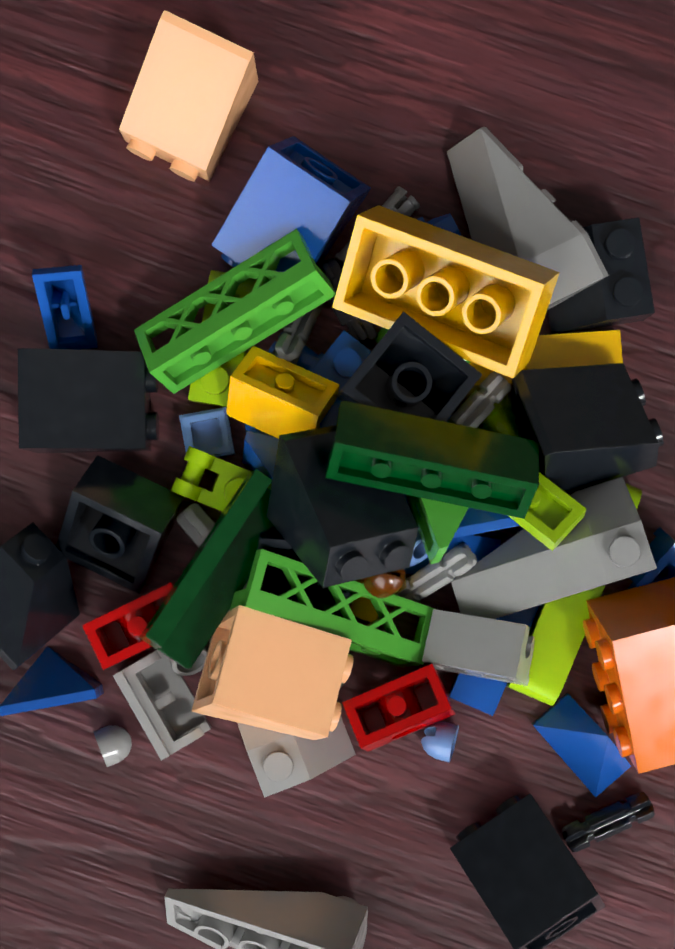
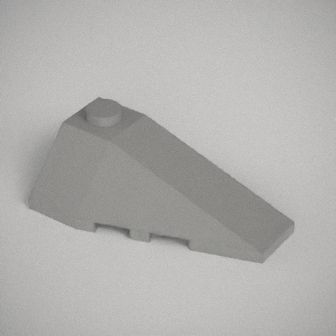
(518, 217)
(597, 552)
(290, 760)
(267, 919)

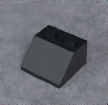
(622, 295)
(411, 374)
(117, 523)

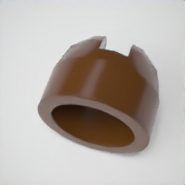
(385, 584)

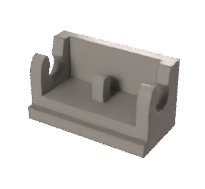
(479, 647)
(161, 703)

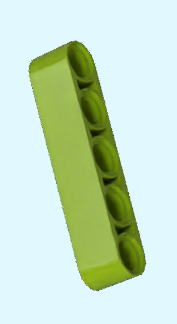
(558, 638)

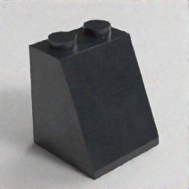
(85, 401)
(586, 423)
(336, 525)
(526, 875)

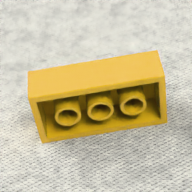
(458, 289)

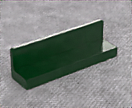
(434, 460)
(212, 576)

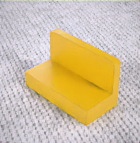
(278, 394)

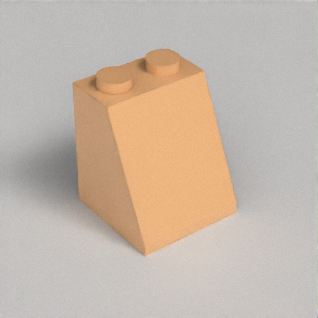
(188, 97)
(274, 674)

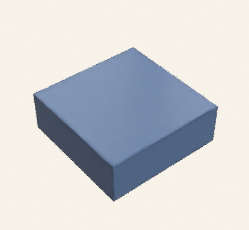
(208, 432)

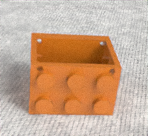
(637, 670)

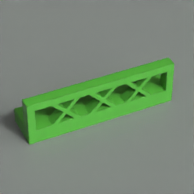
(235, 321)
(365, 639)

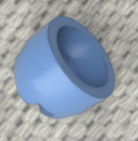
(440, 740)

